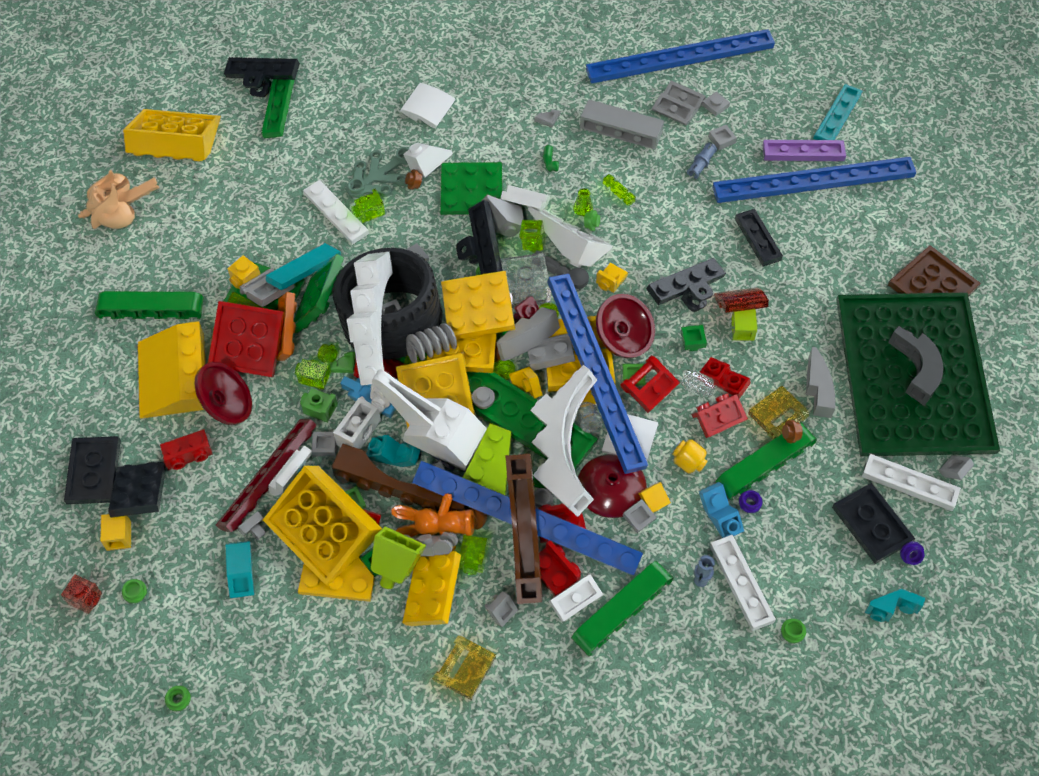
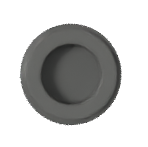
(579, 277)

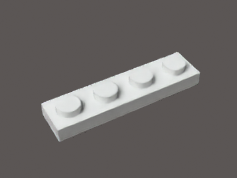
(336, 212)
(911, 482)
(742, 583)

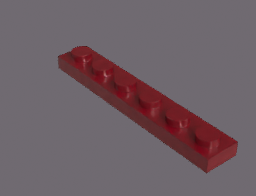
(260, 482)

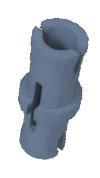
(702, 160)
(702, 570)

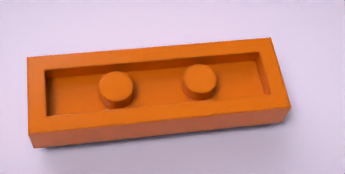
(288, 305)

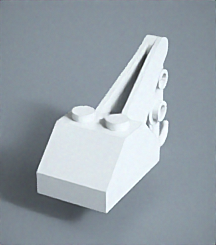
(434, 423)

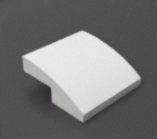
(427, 105)
(525, 197)
(645, 432)
(289, 471)

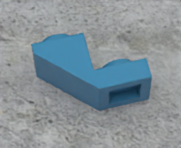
(722, 515)

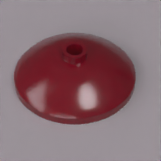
(632, 320)
(223, 393)
(611, 497)

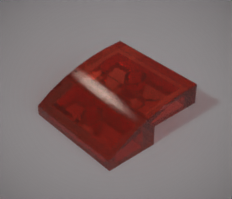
(741, 299)

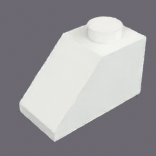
(425, 157)

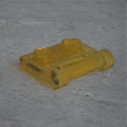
(774, 407)
(470, 672)

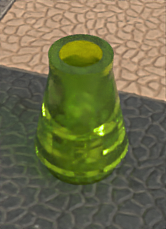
(583, 202)

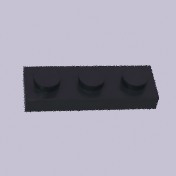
(758, 237)

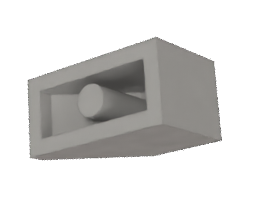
(505, 216)

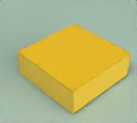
(655, 497)

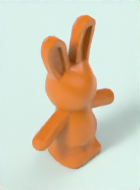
(431, 522)

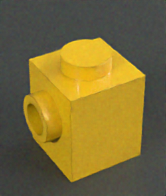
(242, 271)
(115, 532)

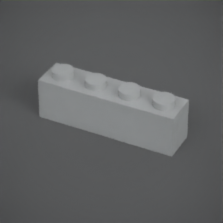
(621, 124)

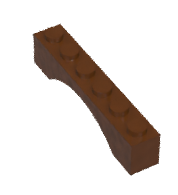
(355, 466)
(524, 528)

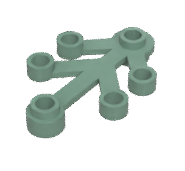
(376, 175)

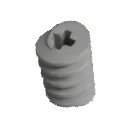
(430, 340)

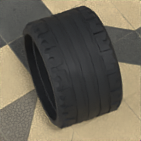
(409, 275)

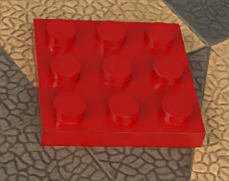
(246, 338)

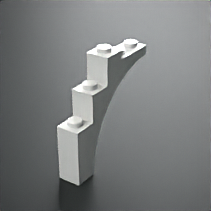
(365, 324)
(554, 441)

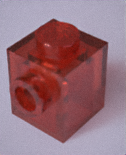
(81, 594)

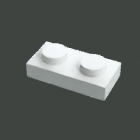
(575, 597)

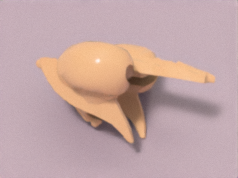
(110, 200)

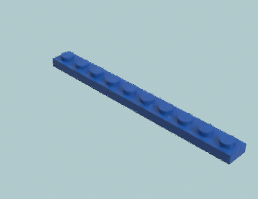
(679, 56)
(813, 179)
(604, 390)
(548, 525)

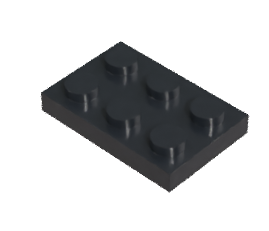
(92, 469)
(137, 489)
(873, 523)

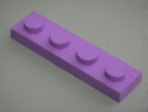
(804, 150)

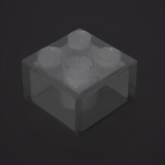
(527, 277)

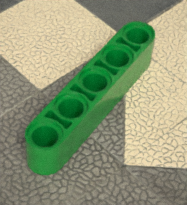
(149, 304)
(763, 461)
(621, 607)

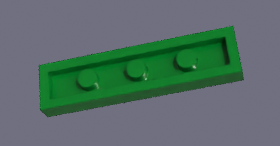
(277, 108)

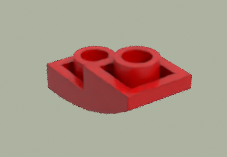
(725, 378)

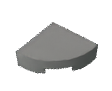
(548, 118)

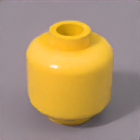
(690, 456)

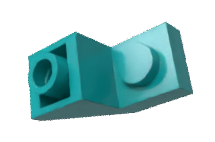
(389, 451)
(239, 569)
(884, 607)

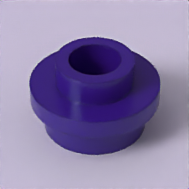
(753, 495)
(917, 553)

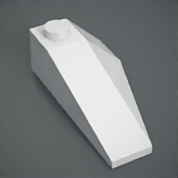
(572, 243)

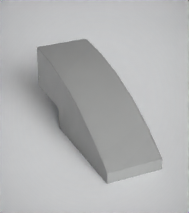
(528, 333)
(820, 385)

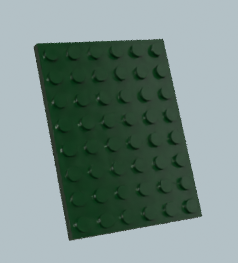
(888, 419)

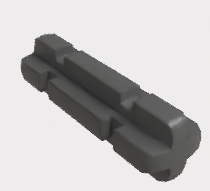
(554, 266)

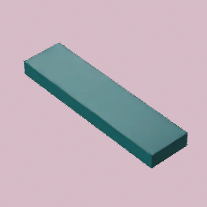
(838, 113)
(301, 267)

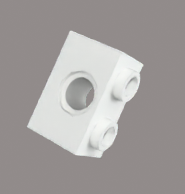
(357, 424)

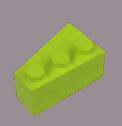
(489, 460)

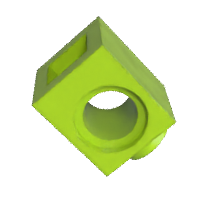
(744, 325)

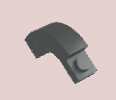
(926, 360)

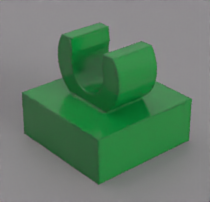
(693, 337)

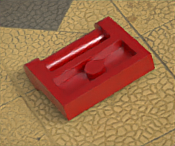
(655, 389)

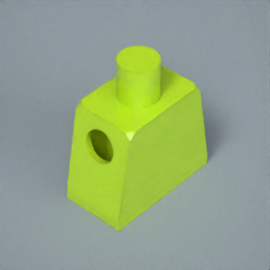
(394, 556)

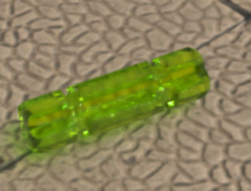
(619, 190)

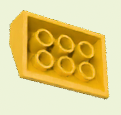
(171, 135)
(169, 369)
(321, 523)

